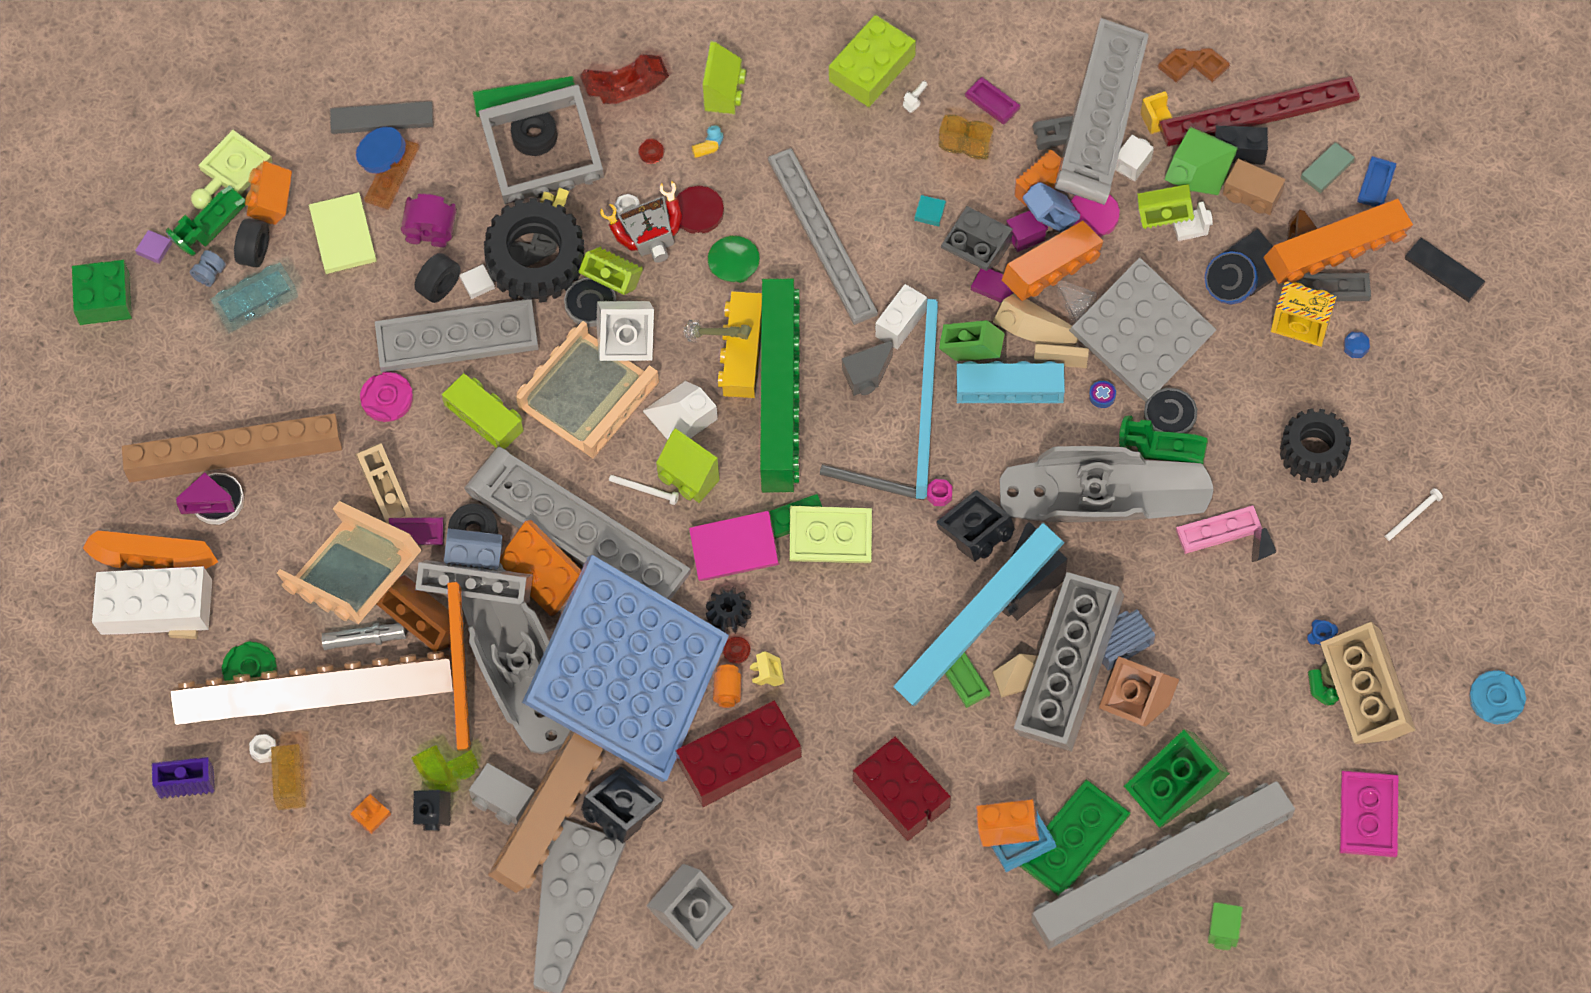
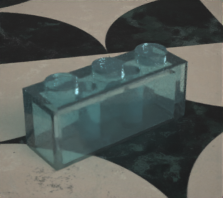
(254, 297)

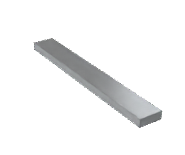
(822, 236)

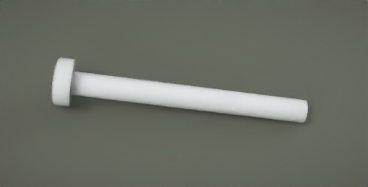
(1435, 495)
(672, 497)

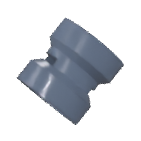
(207, 269)

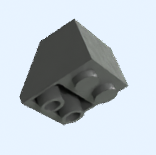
(978, 239)

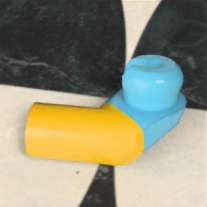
(711, 143)

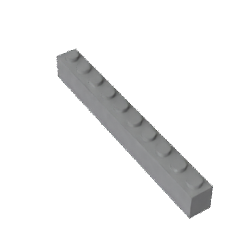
(1162, 864)

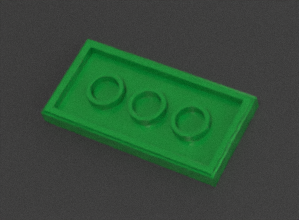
(1079, 834)

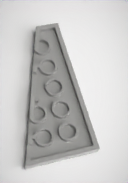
(571, 894)

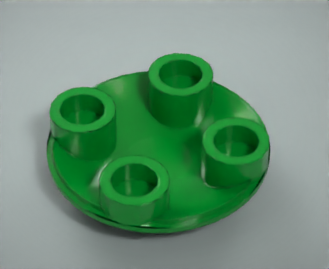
(733, 259)

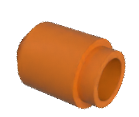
(727, 686)

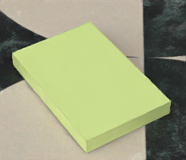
(342, 233)
(830, 534)

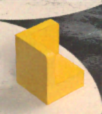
(1154, 110)

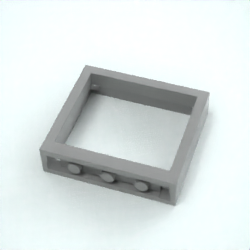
(531, 107)

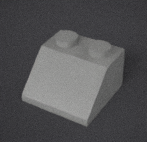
(690, 905)

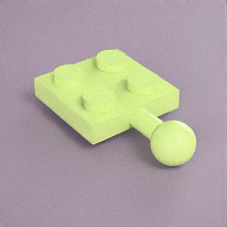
(229, 165)

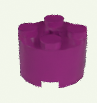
(428, 220)

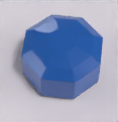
(1356, 345)

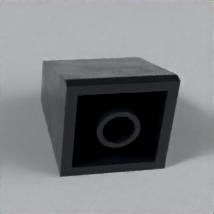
(1043, 583)

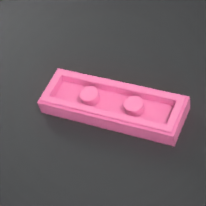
(1218, 529)

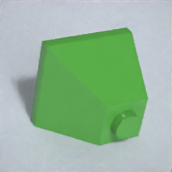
(1201, 162)

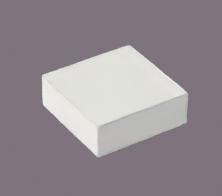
(477, 281)

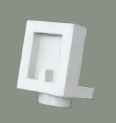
(1194, 228)

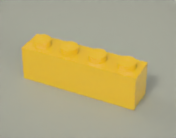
(740, 354)

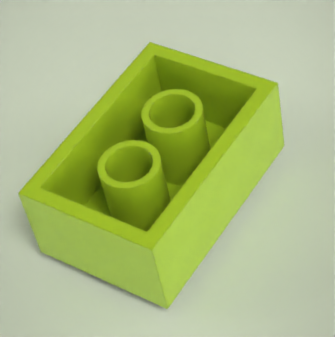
(872, 60)

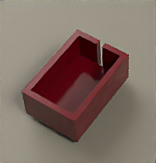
(901, 788)

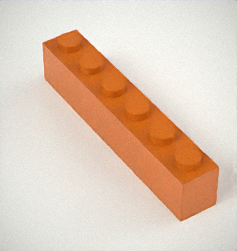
(1338, 241)

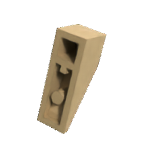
(1033, 323)
(383, 483)

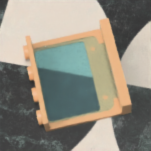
(582, 395)
(353, 565)

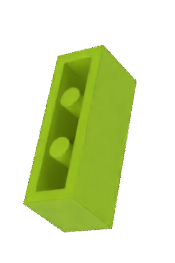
(483, 411)

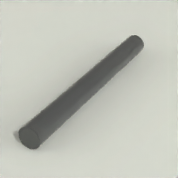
(868, 481)

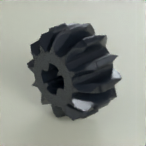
(719, 615)

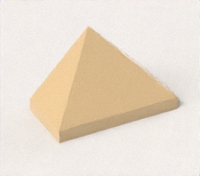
(1015, 674)

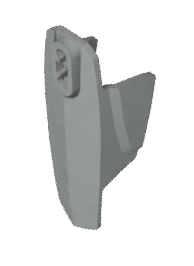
(1103, 486)
(509, 650)

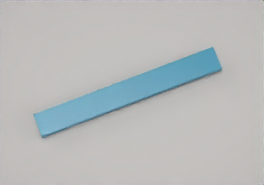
(926, 399)
(978, 614)

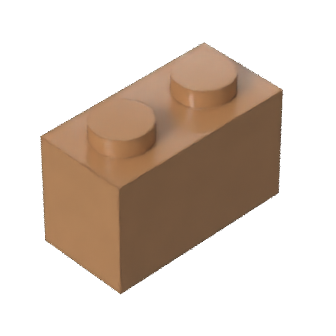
(1253, 187)

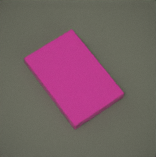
(734, 546)
(1369, 814)

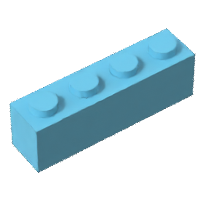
(1010, 382)

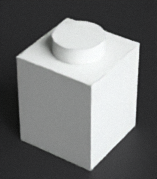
(1134, 157)

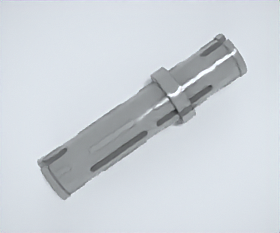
(359, 636)

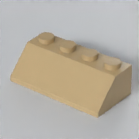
(1367, 685)

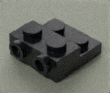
(977, 526)
(620, 805)

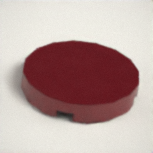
(700, 209)

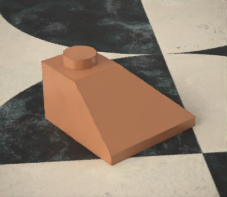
(1137, 692)

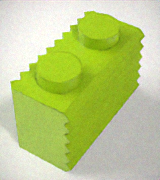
(1165, 206)
(610, 270)

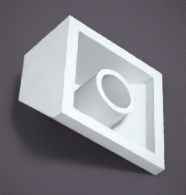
(682, 408)

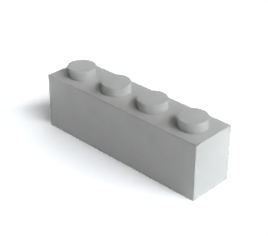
(475, 581)

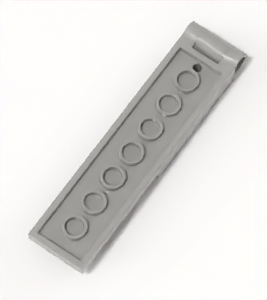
(1101, 112)
(575, 526)

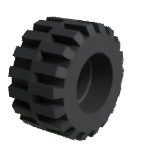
(1315, 464)

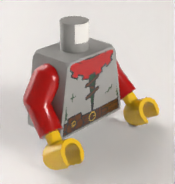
(648, 226)

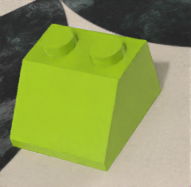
(722, 80)
(687, 467)

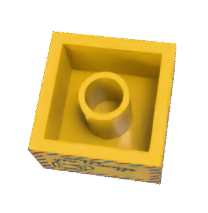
(1303, 313)

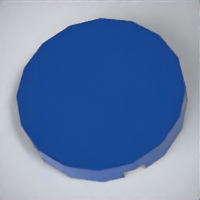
(380, 149)

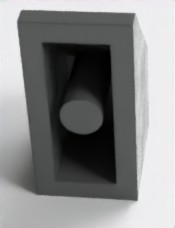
(867, 368)

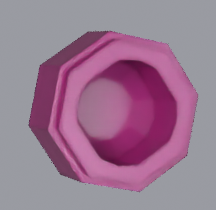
(939, 492)

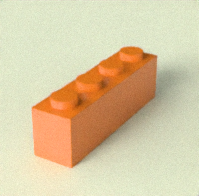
(1052, 261)

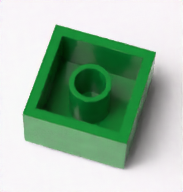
(101, 292)

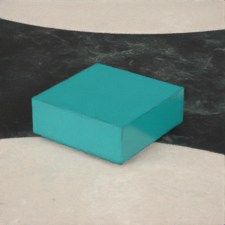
(930, 210)

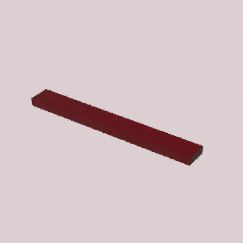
(1262, 109)

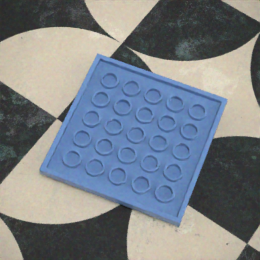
(626, 668)

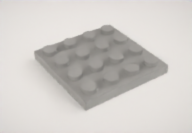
(1142, 330)

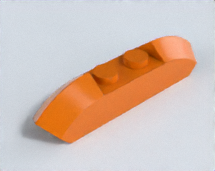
(139, 550)

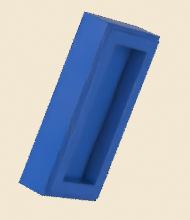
(1376, 182)

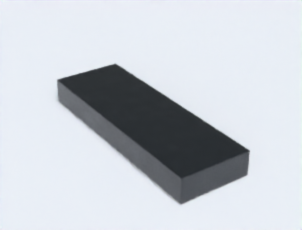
(1444, 269)

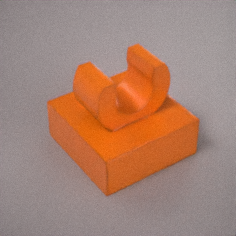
(370, 813)

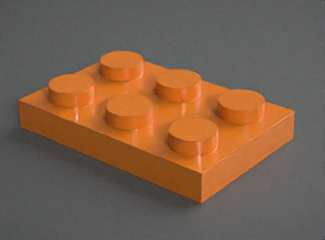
(551, 568)

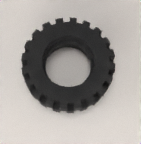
(527, 219)

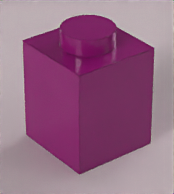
(1026, 231)

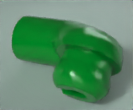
(1325, 695)

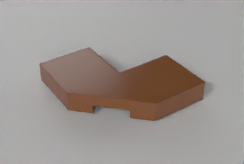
(1206, 61)

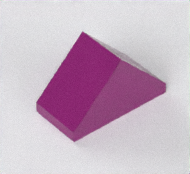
(204, 497)

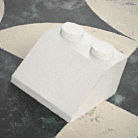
(625, 330)

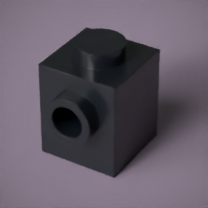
(431, 809)

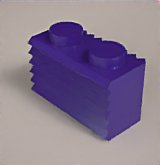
(183, 777)

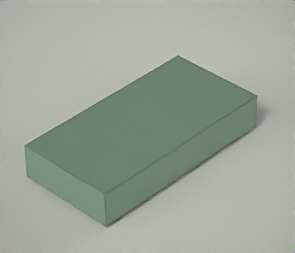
(1327, 167)

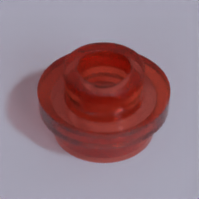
(651, 144)
(736, 657)

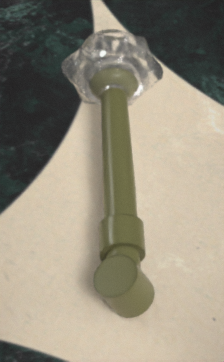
(694, 331)

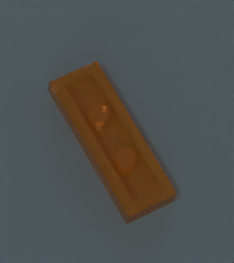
(388, 183)

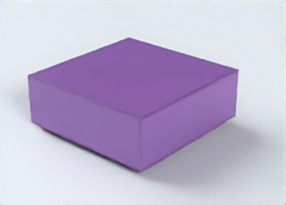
(153, 246)

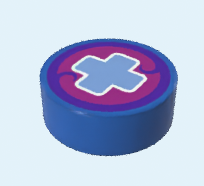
(1102, 394)

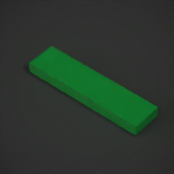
(498, 96)

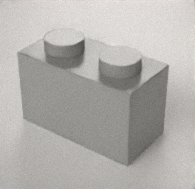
(500, 794)

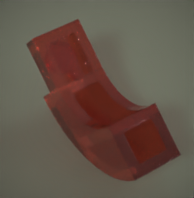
(628, 82)

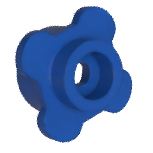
(1319, 627)

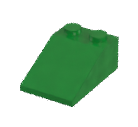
(1176, 778)

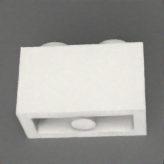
(901, 316)

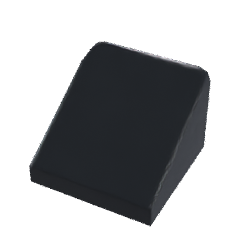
(1262, 545)

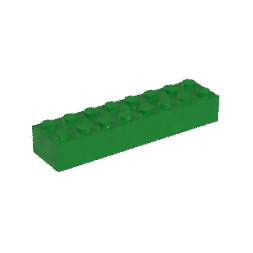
(780, 386)

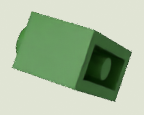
(971, 340)

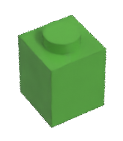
(1224, 926)

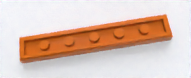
(459, 667)

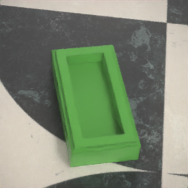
(967, 681)

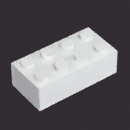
(152, 600)

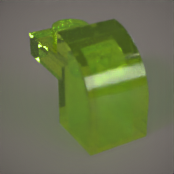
(441, 775)

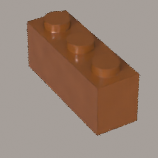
(418, 613)

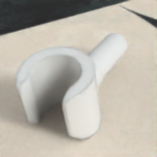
(911, 101)

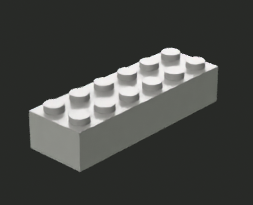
(1069, 661)

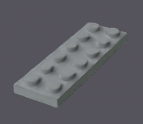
(456, 335)

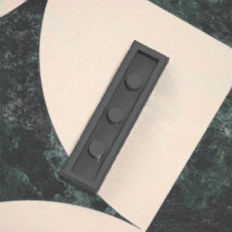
(377, 116)

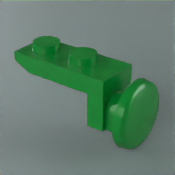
(208, 221)
(1161, 445)

